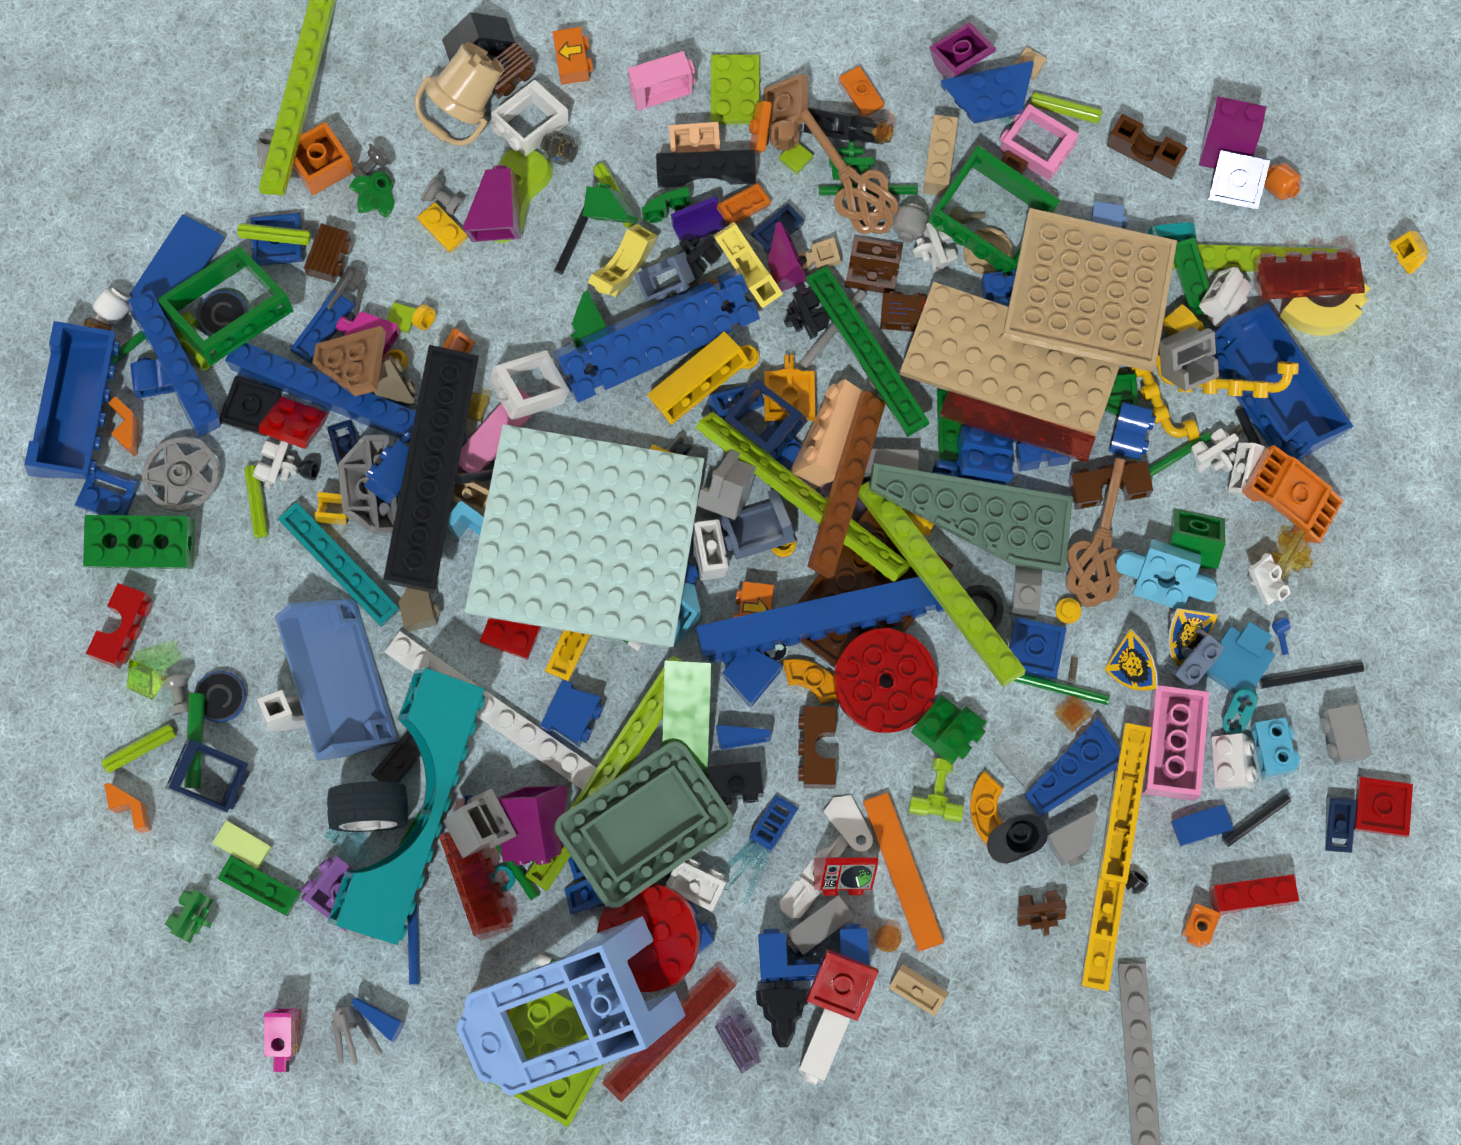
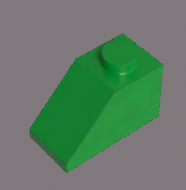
(607, 205)
(586, 320)

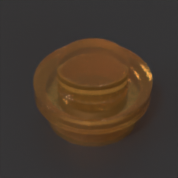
(888, 938)

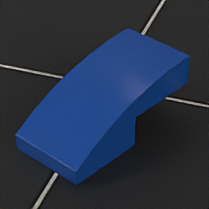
(1202, 825)

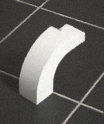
(281, 712)

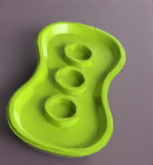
(532, 175)

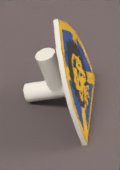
(1182, 630)
(1133, 664)

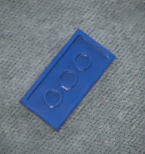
(181, 256)

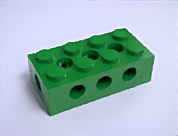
(127, 529)

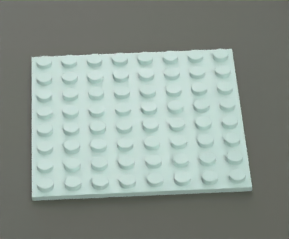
(585, 536)

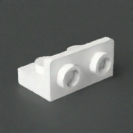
(697, 884)

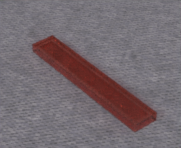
(1017, 426)
(696, 1008)

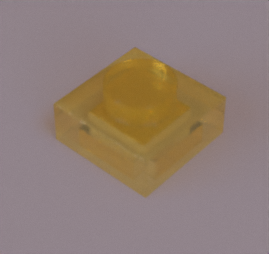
(478, 406)

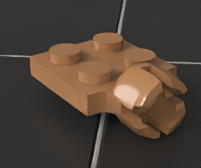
(787, 101)

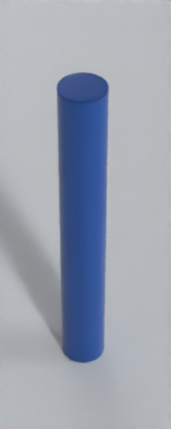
(413, 947)

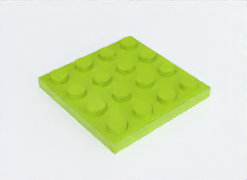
(543, 1027)

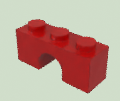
(114, 646)
(1254, 894)

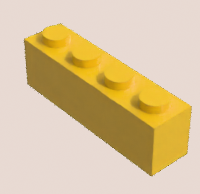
(697, 378)

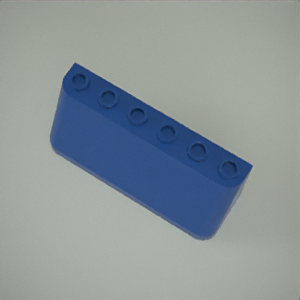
(72, 402)
(1302, 414)

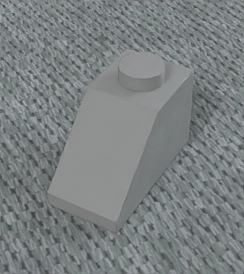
(1026, 592)
(1073, 840)

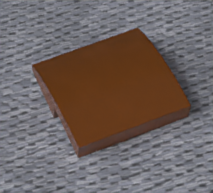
(873, 265)

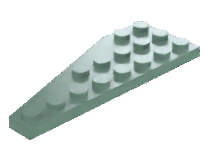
(1006, 521)

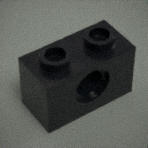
(748, 773)

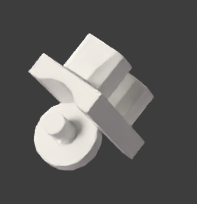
(932, 251)
(1219, 455)
(269, 473)
(1268, 581)

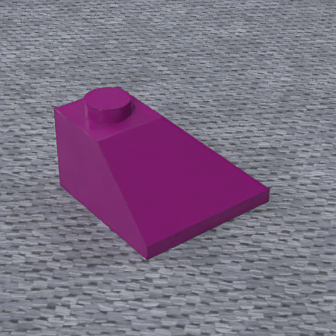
(784, 260)

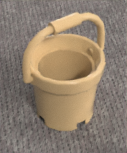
(461, 91)

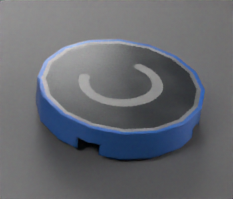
(220, 310)
(223, 696)

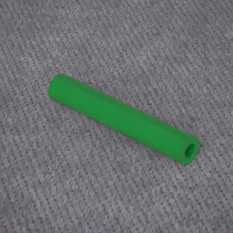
(195, 732)

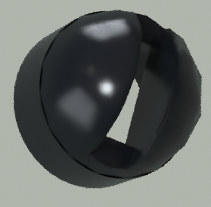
(306, 467)
(1137, 882)

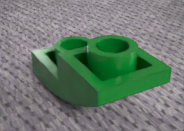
(657, 208)

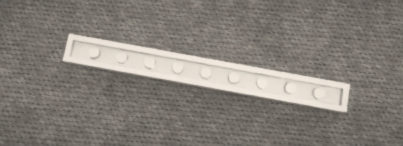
(500, 716)

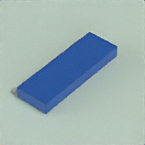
(321, 327)

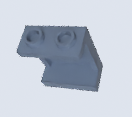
(758, 528)

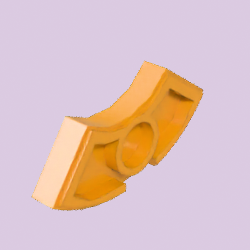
(810, 676)
(984, 806)

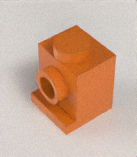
(1200, 914)

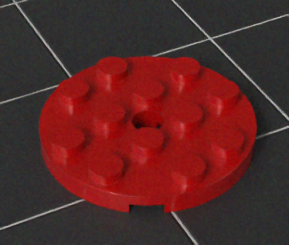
(858, 680)
(674, 934)

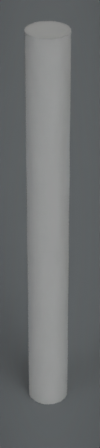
(828, 334)

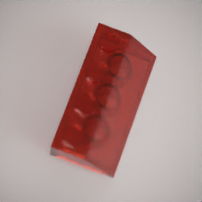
(1308, 274)
(478, 891)

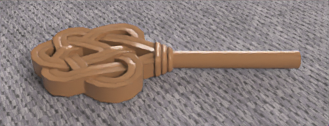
(846, 172)
(1104, 538)

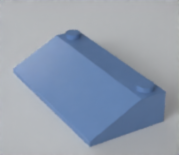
(335, 678)

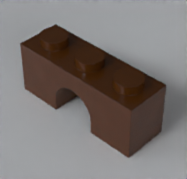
(1132, 142)
(1087, 484)
(816, 770)

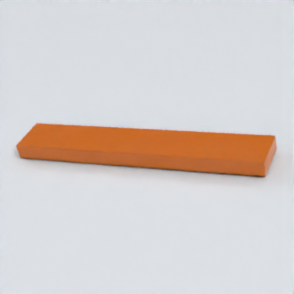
(903, 872)

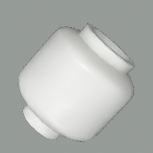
(111, 306)

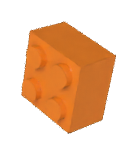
(321, 159)

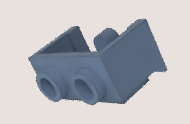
(649, 285)
(1197, 660)

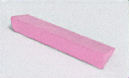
(483, 444)

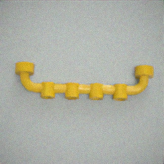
(1237, 386)
(1151, 391)

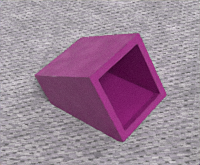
(1232, 128)
(495, 207)
(533, 817)

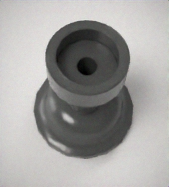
(376, 158)

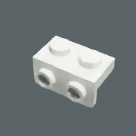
(1233, 761)

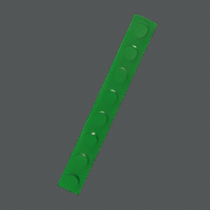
(867, 351)

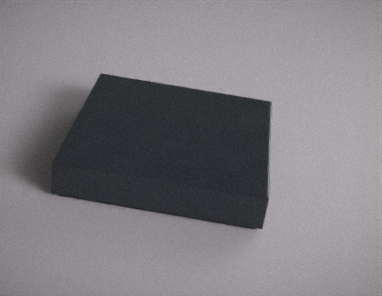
(248, 404)

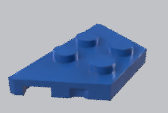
(991, 92)

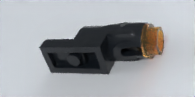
(851, 126)

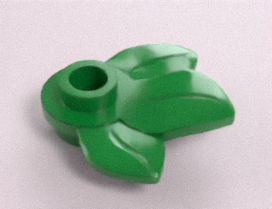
(373, 196)

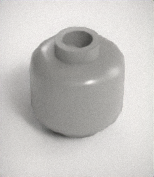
(910, 222)

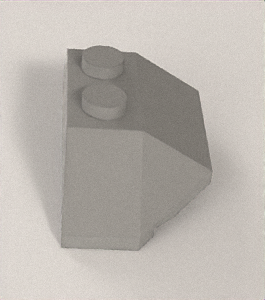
(356, 499)

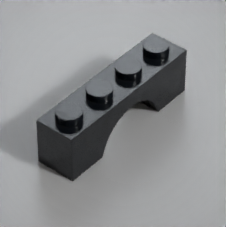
(684, 167)

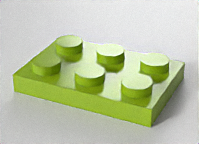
(734, 88)

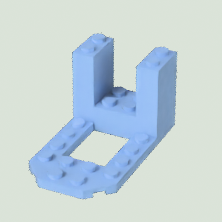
(603, 995)

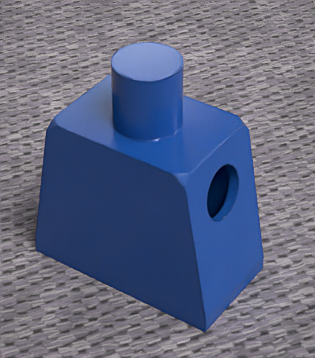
(750, 675)

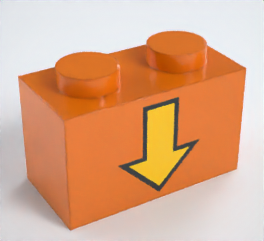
(571, 55)
(754, 598)

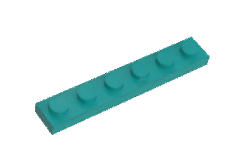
(338, 564)

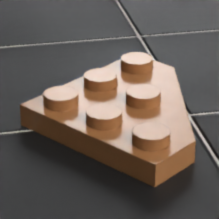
(353, 360)

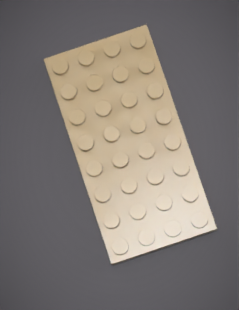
(963, 352)

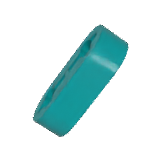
(1174, 231)
(1245, 713)

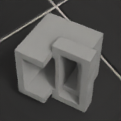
(1188, 358)
(728, 487)
(479, 824)

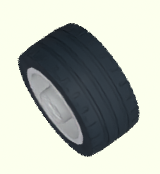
(367, 806)

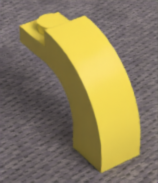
(746, 262)
(625, 263)
(1322, 321)

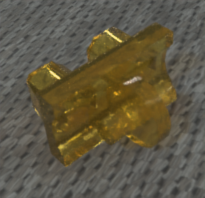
(1295, 555)

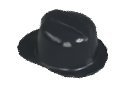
(1017, 838)

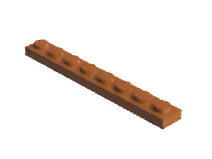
(846, 484)

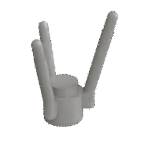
(345, 1022)

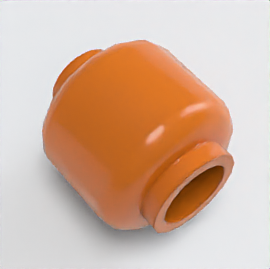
(1283, 181)

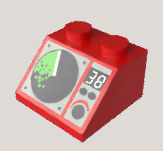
(844, 874)

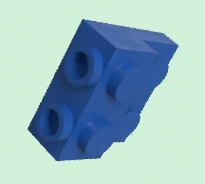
(985, 454)

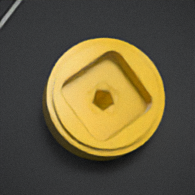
(423, 317)

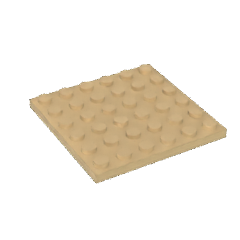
(1090, 290)

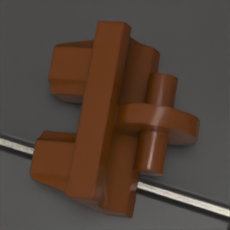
(1041, 915)

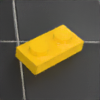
(442, 227)

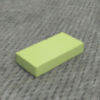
(242, 845)

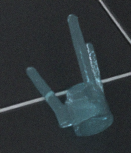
(753, 856)

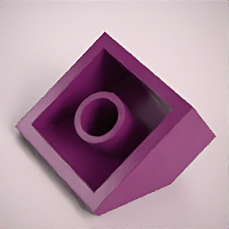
(960, 50)

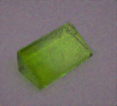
(144, 679)

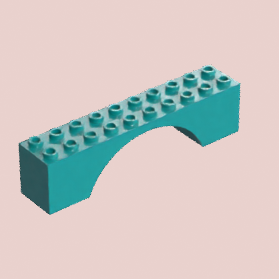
(440, 718)

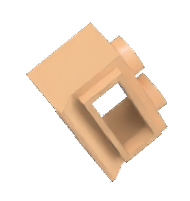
(694, 137)

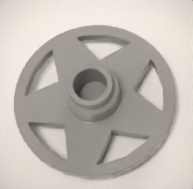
(180, 474)

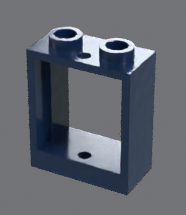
(785, 432)
(182, 765)

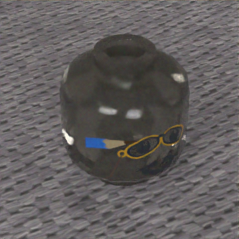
(559, 148)

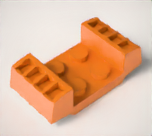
(1294, 493)

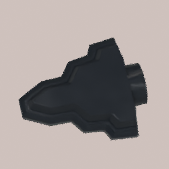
(782, 1008)

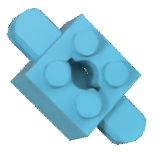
(1167, 575)

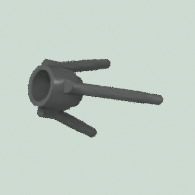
(349, 281)

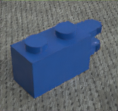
(387, 477)

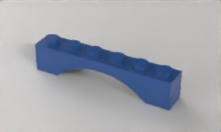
(175, 363)

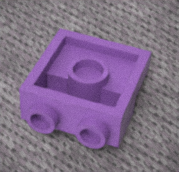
(324, 889)

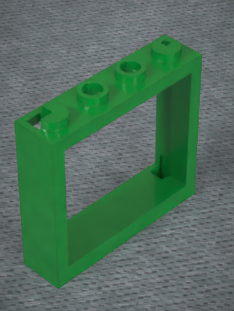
(1007, 179)
(239, 330)

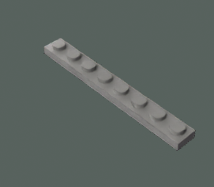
(1138, 1054)

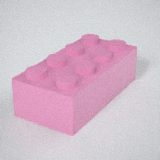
(1176, 743)

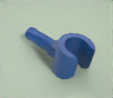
(1279, 627)

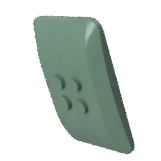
(643, 824)

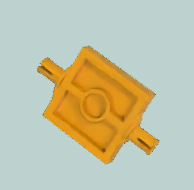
(794, 387)

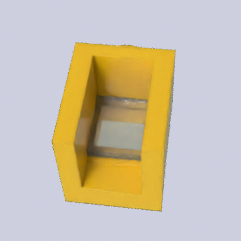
(330, 509)

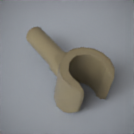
(958, 215)

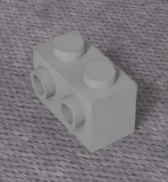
(1345, 734)

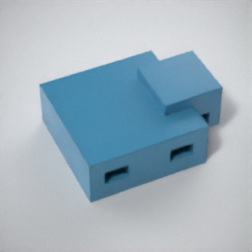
(1242, 659)

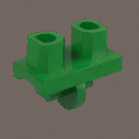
(862, 164)
(191, 917)

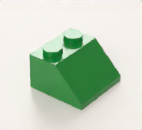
(1199, 535)

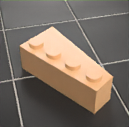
(824, 444)

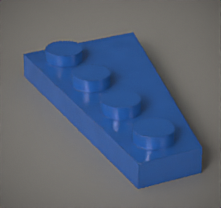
(1078, 768)

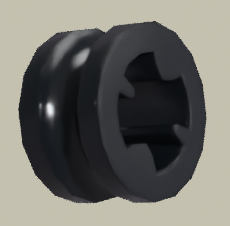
(680, 447)

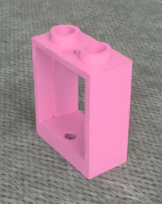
(661, 80)
(1037, 164)

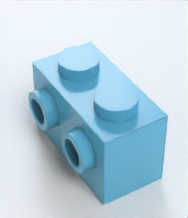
(1275, 747)

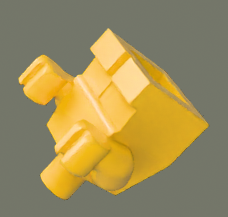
(1411, 250)
(1181, 320)

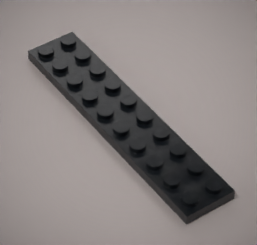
(430, 469)

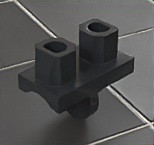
(706, 250)
(803, 304)

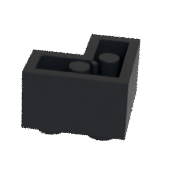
(483, 30)

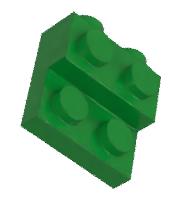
(949, 729)

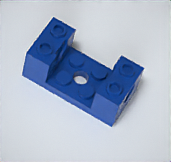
(773, 954)

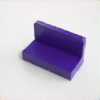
(698, 220)

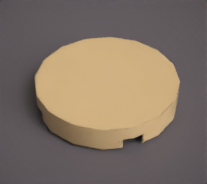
(995, 238)

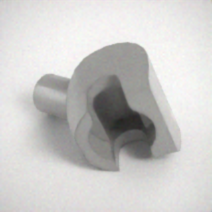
(263, 144)

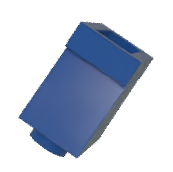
(572, 713)

